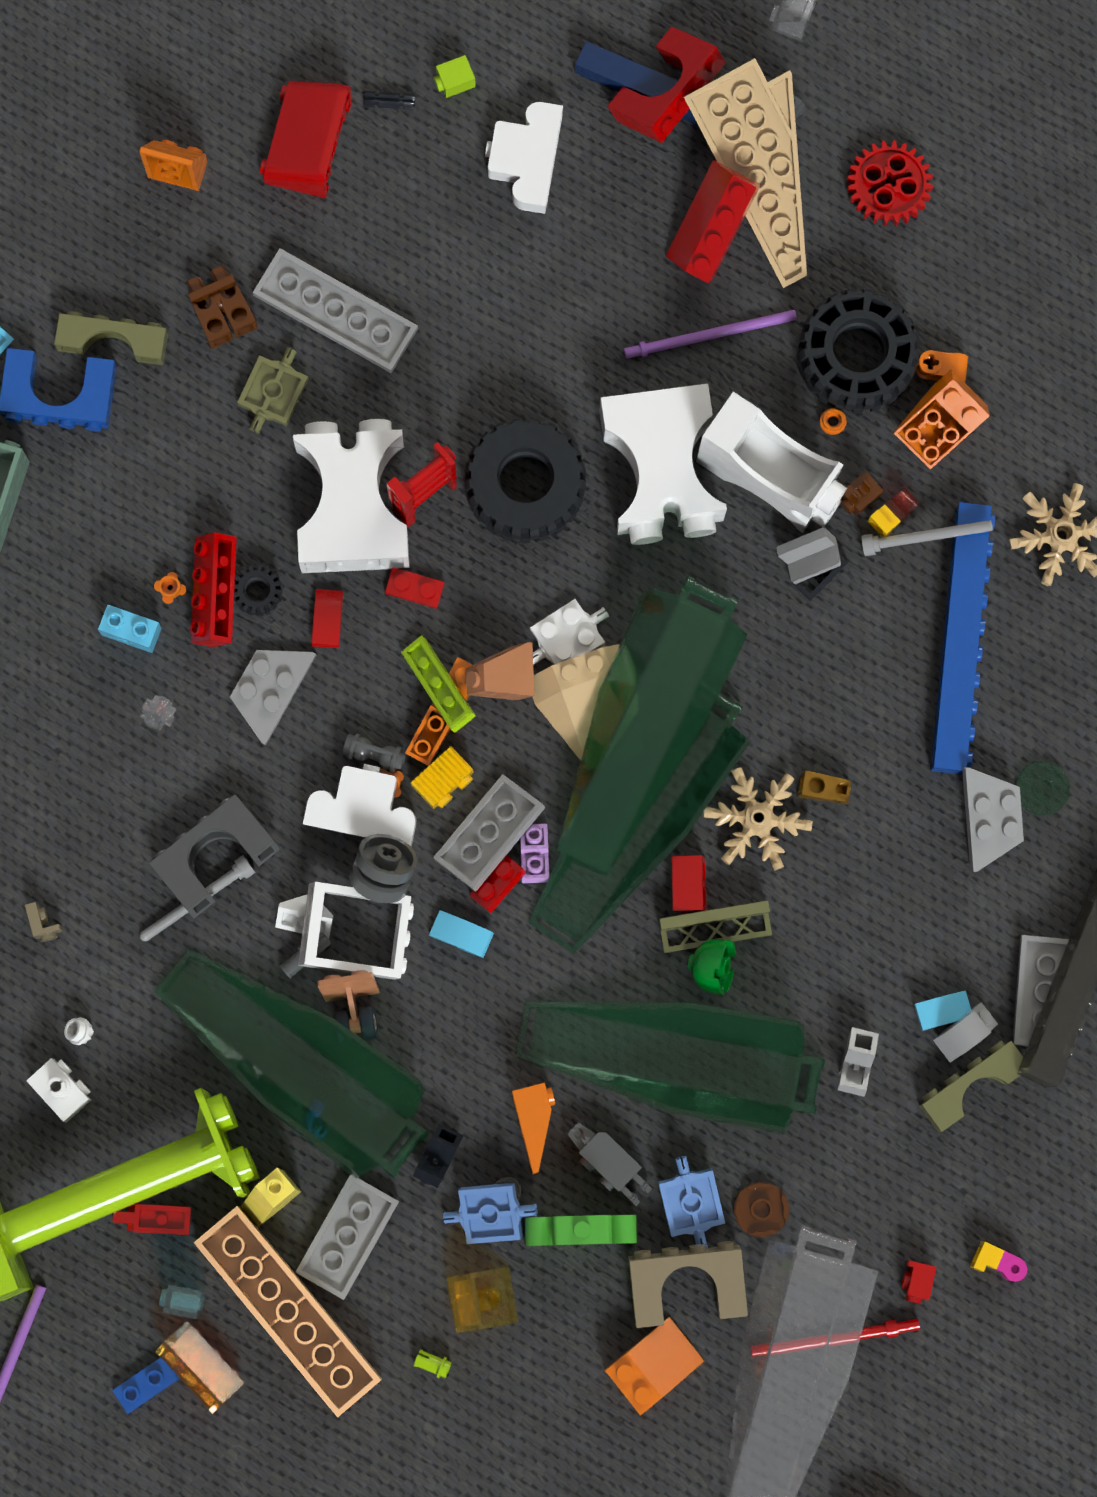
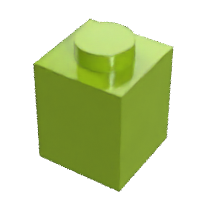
(454, 77)

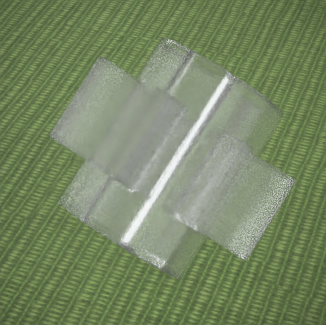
(158, 712)

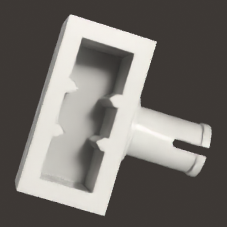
(59, 1089)

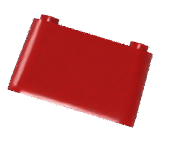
(306, 136)

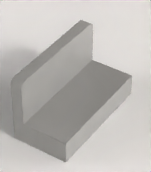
(810, 555)

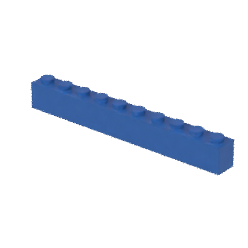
(961, 643)

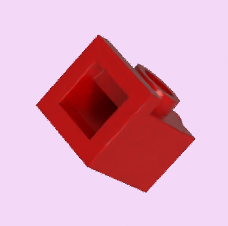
(918, 1281)

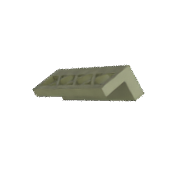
(714, 916)

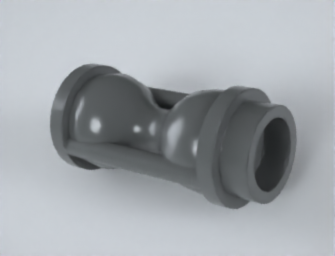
(362, 749)

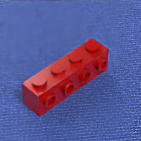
(213, 590)

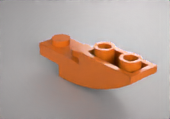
(433, 727)

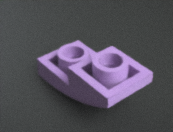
(535, 854)

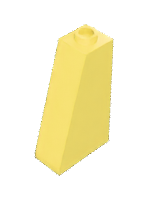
(270, 1196)

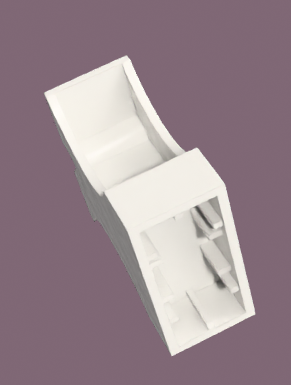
(657, 439)
(761, 458)
(351, 523)

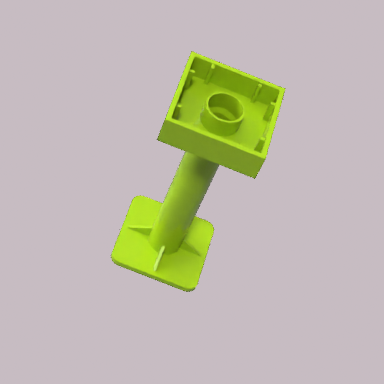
(125, 1185)

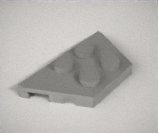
(269, 688)
(991, 817)

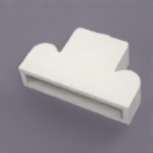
(527, 155)
(362, 806)

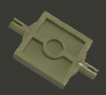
(273, 390)

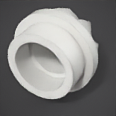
(78, 1031)

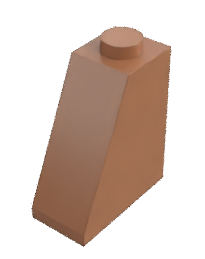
(504, 674)

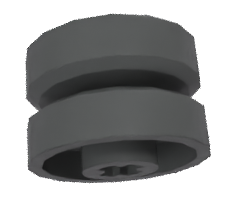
(383, 868)

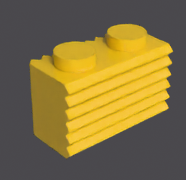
(442, 778)

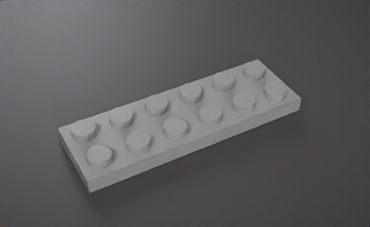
(335, 310)

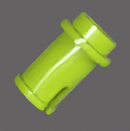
(432, 1364)

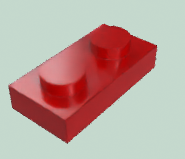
(414, 588)
(498, 884)

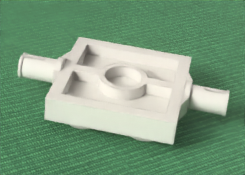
(567, 633)

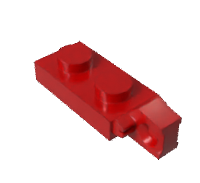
(156, 1219)

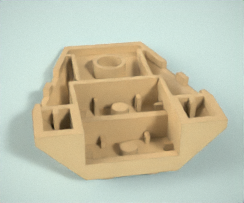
(569, 694)

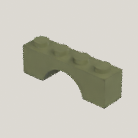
(78, 333)
(945, 1106)

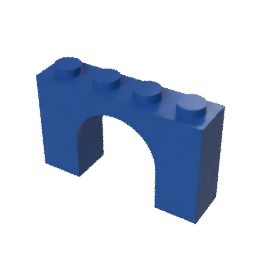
(89, 409)

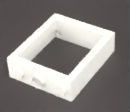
(312, 928)

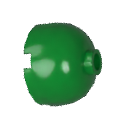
(712, 965)

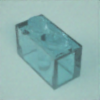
(182, 1301)

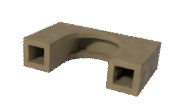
(651, 1270)

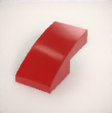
(327, 618)

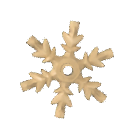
(1050, 536)
(750, 826)

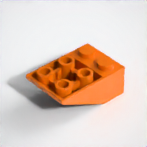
(942, 419)

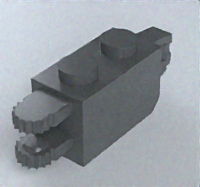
(609, 1160)

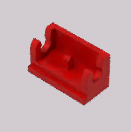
(689, 884)

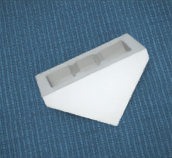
(292, 914)

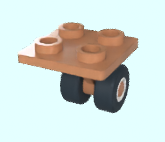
(358, 984)

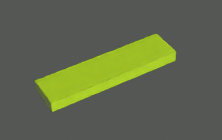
(438, 684)

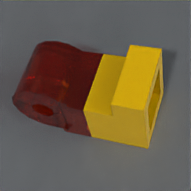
(893, 513)

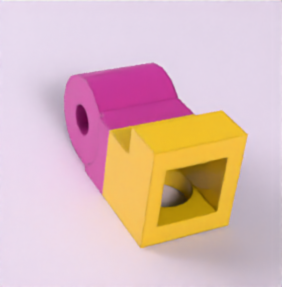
(1010, 1266)

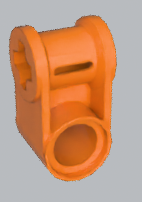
(942, 363)

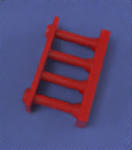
(408, 495)

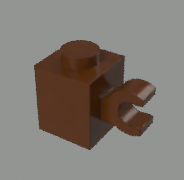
(860, 494)

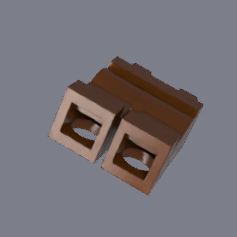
(220, 298)

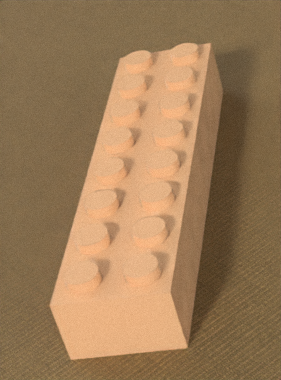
(288, 1311)

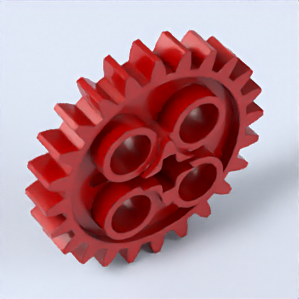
(879, 163)

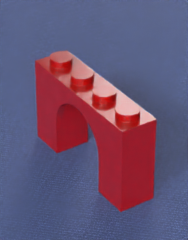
(661, 113)

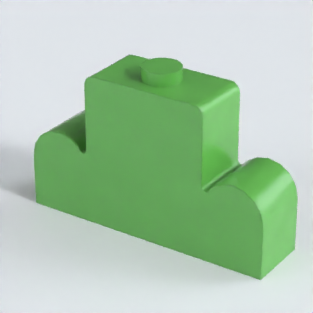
(580, 1230)

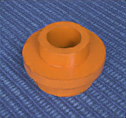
(833, 413)

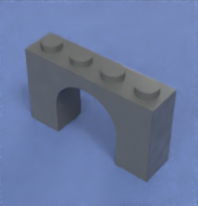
(229, 822)

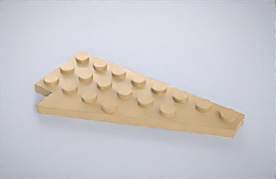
(754, 133)

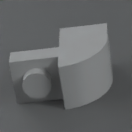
(965, 1032)
(857, 1061)

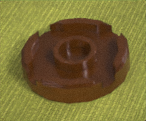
(753, 1215)

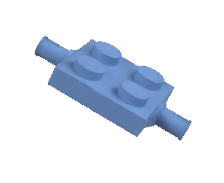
(691, 1202)
(490, 1213)

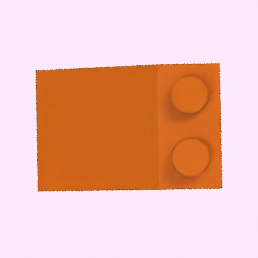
(174, 164)
(534, 1112)
(654, 1366)

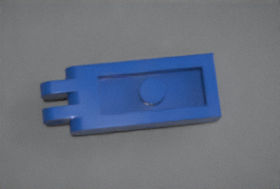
(145, 1385)

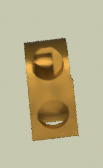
(824, 788)

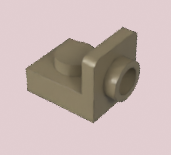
(37, 918)

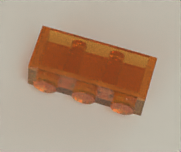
(200, 1366)

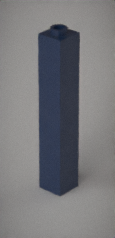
(618, 71)

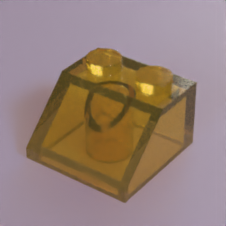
(482, 1300)

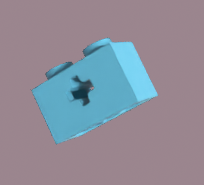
(129, 628)

